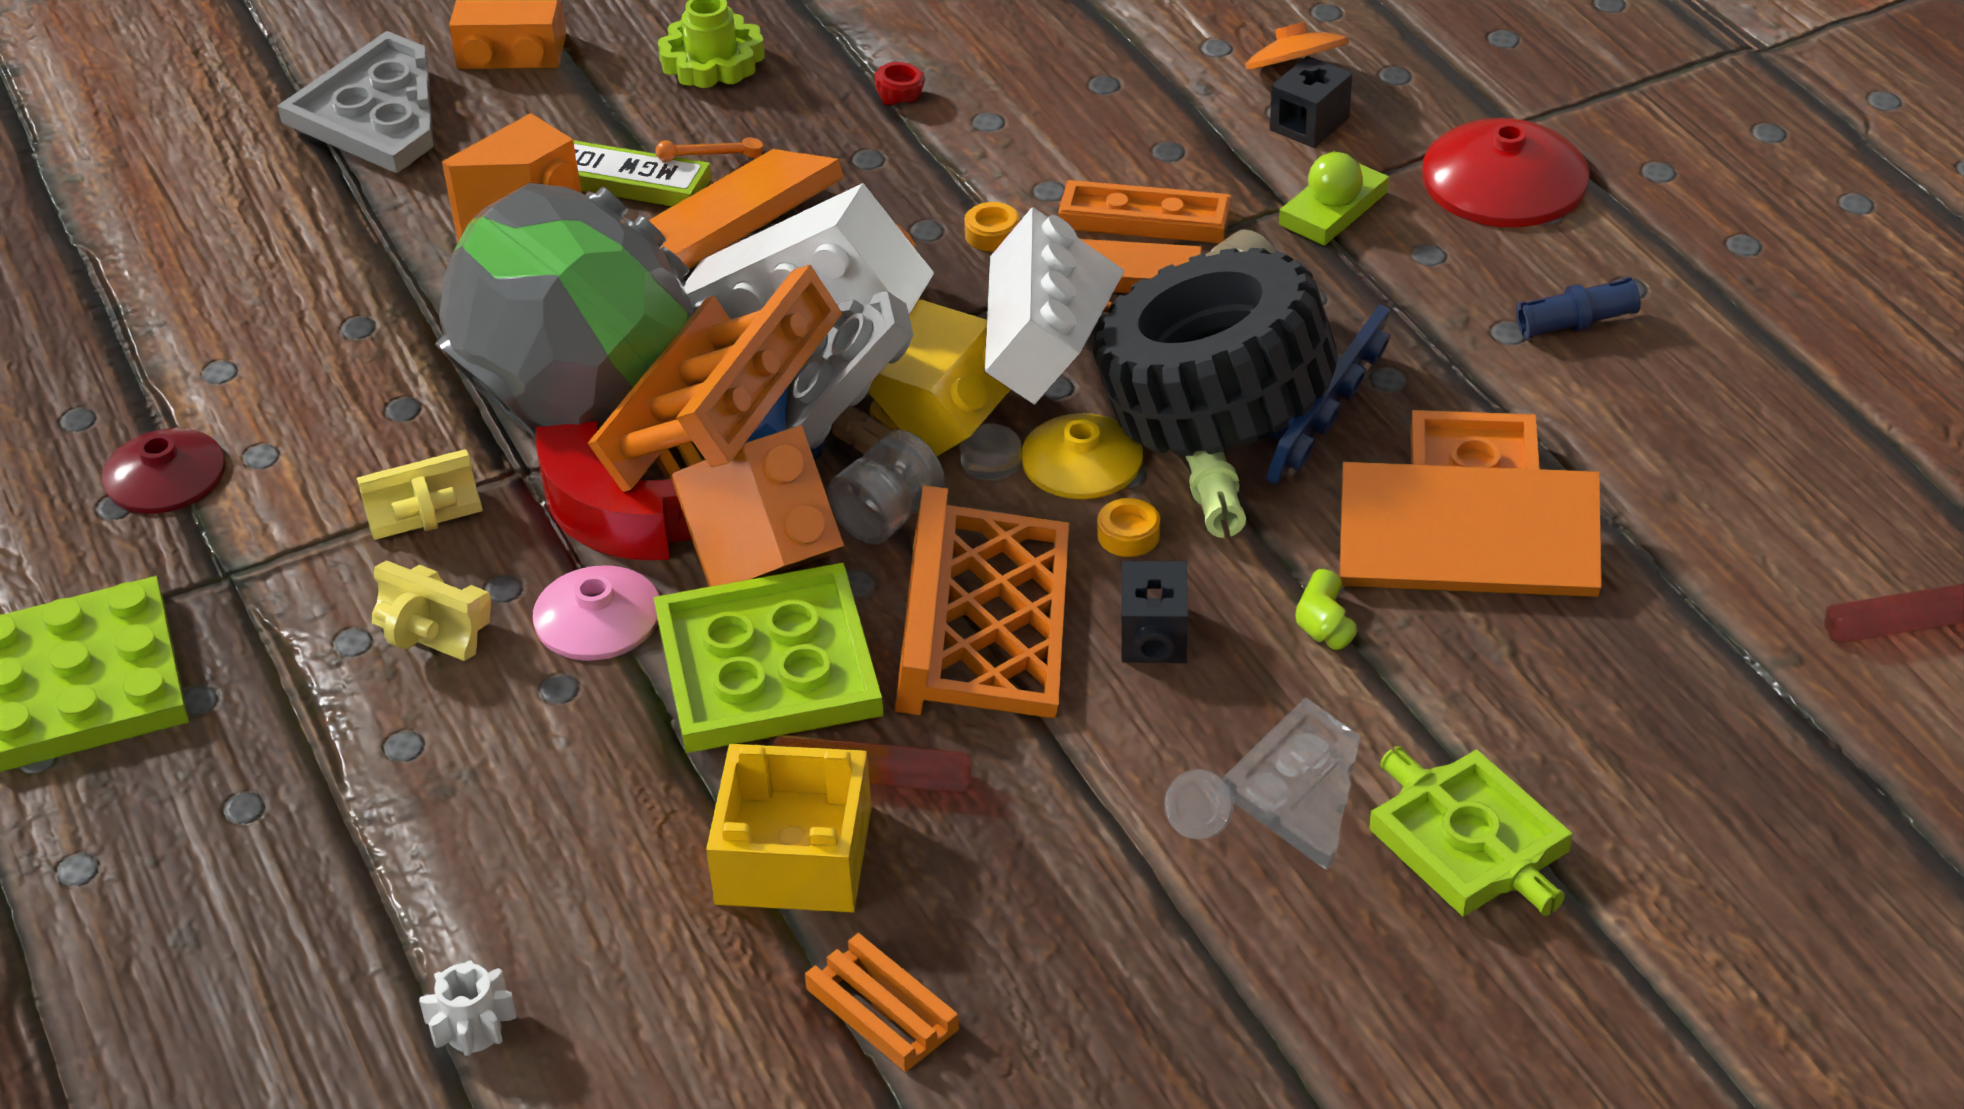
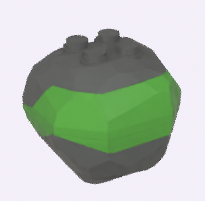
(559, 304)

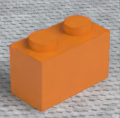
(507, 33)

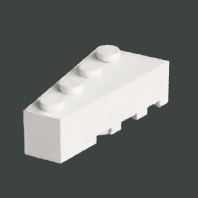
(844, 240)
(1043, 302)

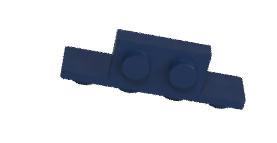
(1297, 438)

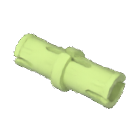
(1216, 488)

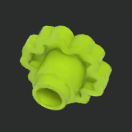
(710, 45)

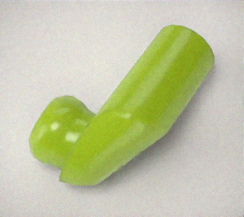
(1321, 615)

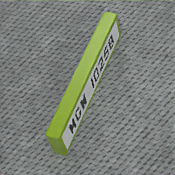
(639, 174)

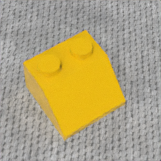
(941, 379)

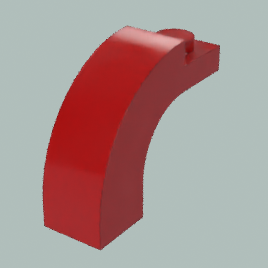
(594, 507)

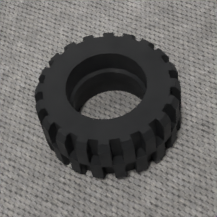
(1215, 351)

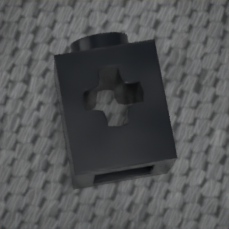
(1311, 90)
(1154, 627)

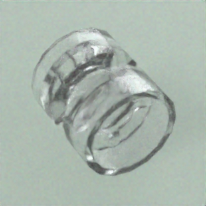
(884, 487)

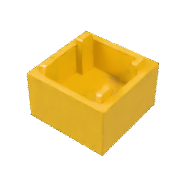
(790, 828)

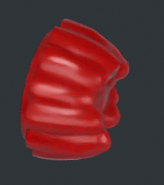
(899, 83)

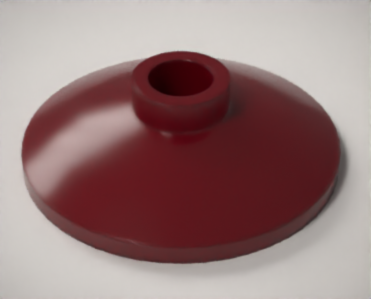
(163, 470)

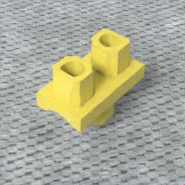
(419, 494)
(422, 609)

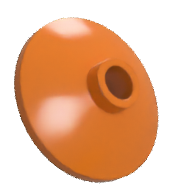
(1294, 42)

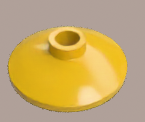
(1081, 456)

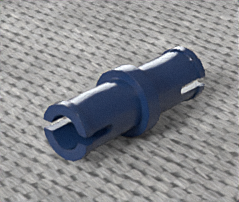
(1578, 307)

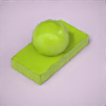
(1334, 199)

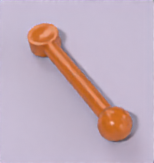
(749, 147)

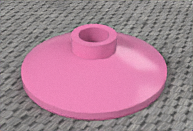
(596, 613)

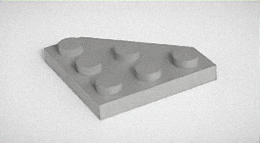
(370, 104)
(847, 362)

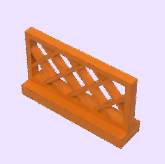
(929, 610)

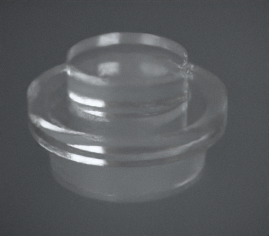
(1199, 804)

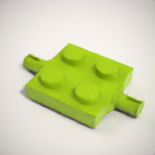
(1470, 832)

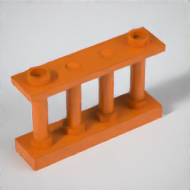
(717, 379)

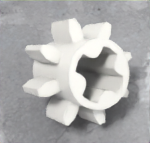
(468, 1007)

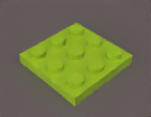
(767, 657)
(86, 673)

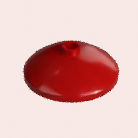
(1505, 173)

